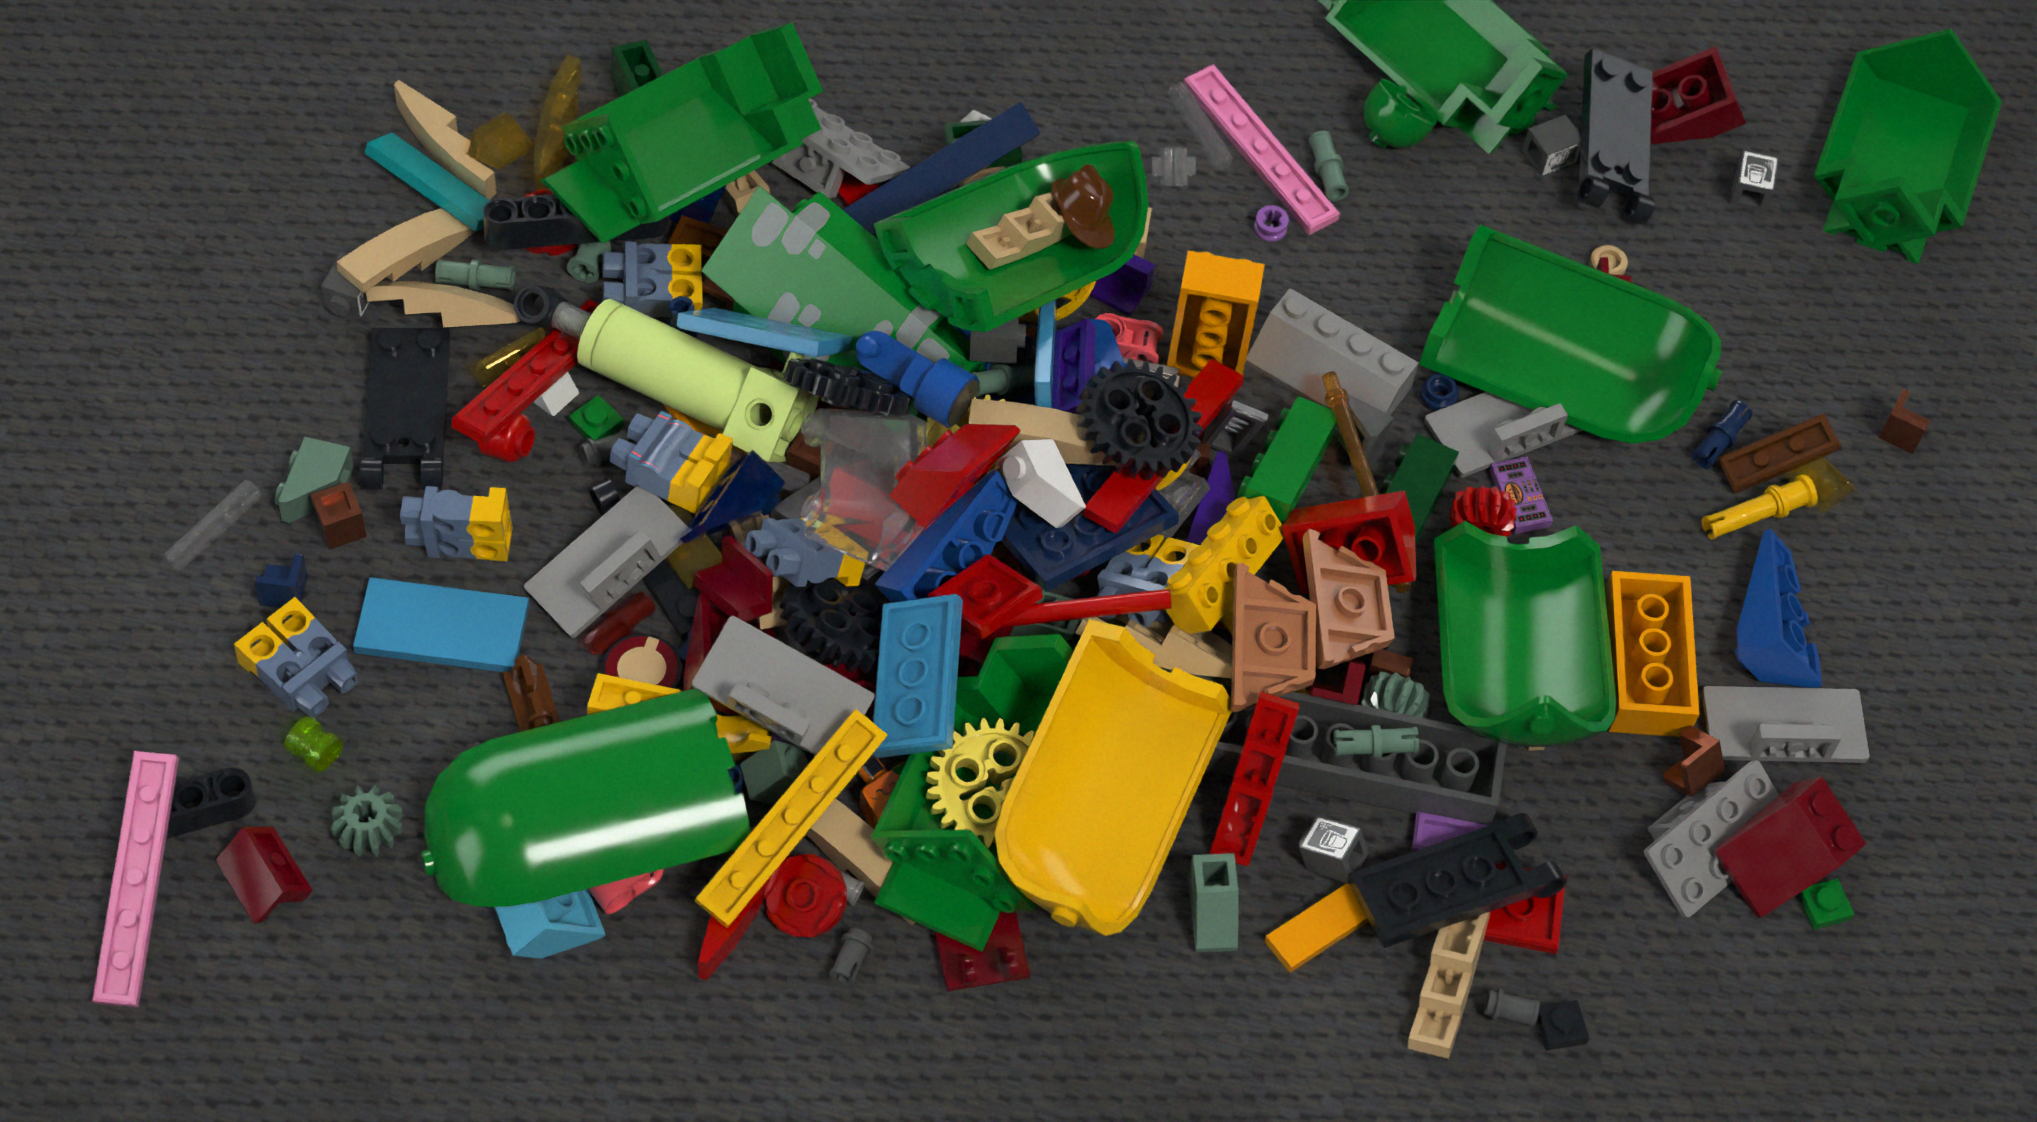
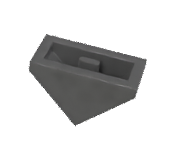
(1370, 424)

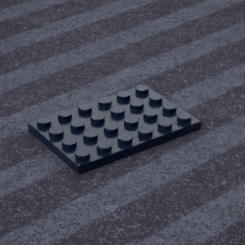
(1081, 544)

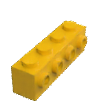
(1206, 581)

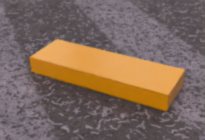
(1316, 928)

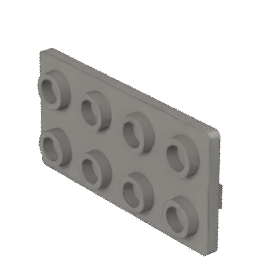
(838, 149)
(1495, 430)
(606, 560)
(778, 686)
(1786, 723)
(1695, 827)

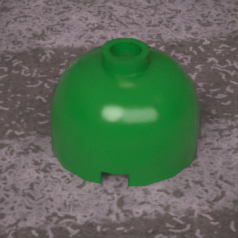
(1396, 118)

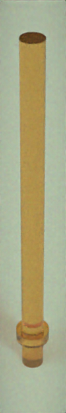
(1337, 399)

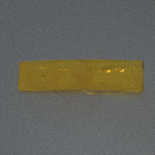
(559, 109)

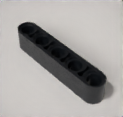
(547, 222)

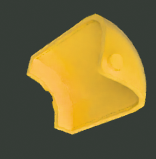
(1107, 781)

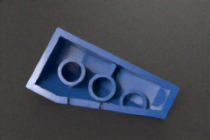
(952, 541)
(1773, 621)

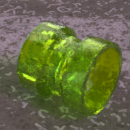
(313, 744)

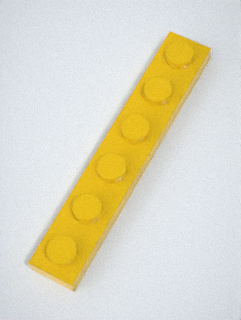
(790, 818)

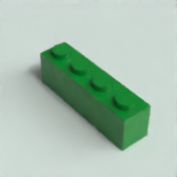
(1290, 456)

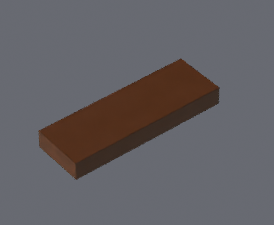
(1779, 453)

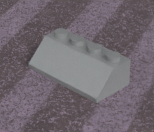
(1308, 340)

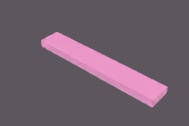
(1261, 150)
(136, 879)

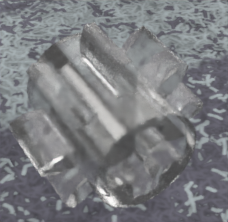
(1173, 166)

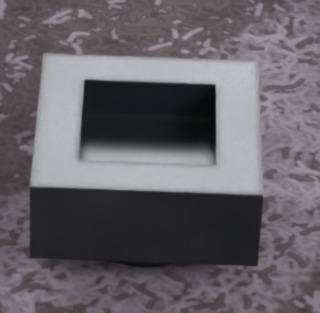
(1562, 1025)

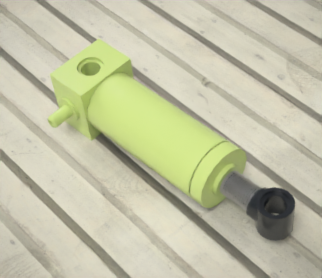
(680, 371)

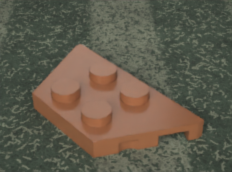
(1349, 602)
(1269, 640)

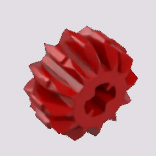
(1484, 508)

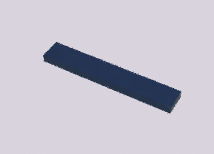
(947, 167)

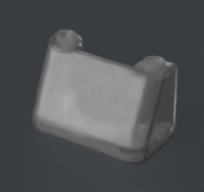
(857, 475)

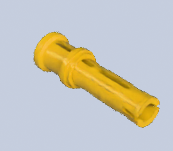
(1775, 502)

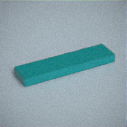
(429, 179)

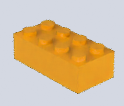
(1214, 312)
(1652, 653)

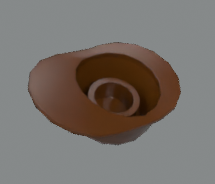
(1085, 206)

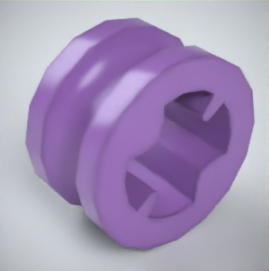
(1271, 233)

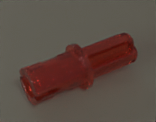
(619, 623)

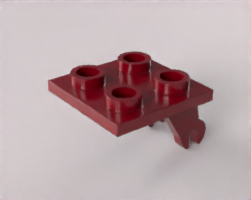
(998, 963)

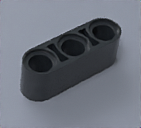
(215, 805)

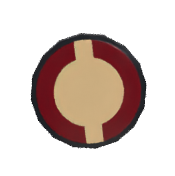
(645, 660)

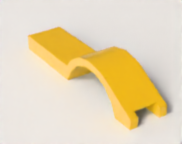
(615, 692)

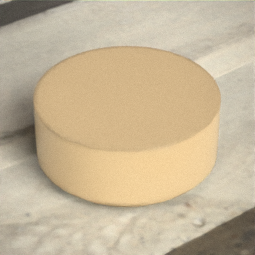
(1616, 259)

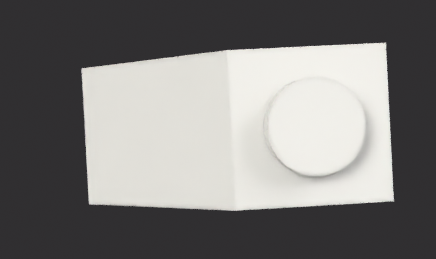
(1042, 480)

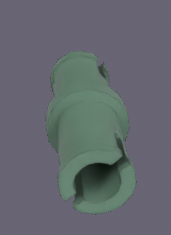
(1328, 165)
(475, 274)
(1005, 378)
(1376, 741)

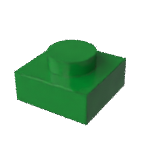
(596, 419)
(1826, 904)

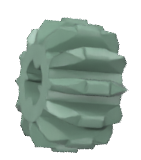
(1396, 695)
(364, 835)

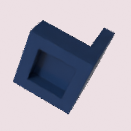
(282, 583)

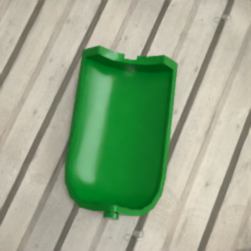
(949, 277)
(1575, 337)
(1525, 636)
(584, 804)

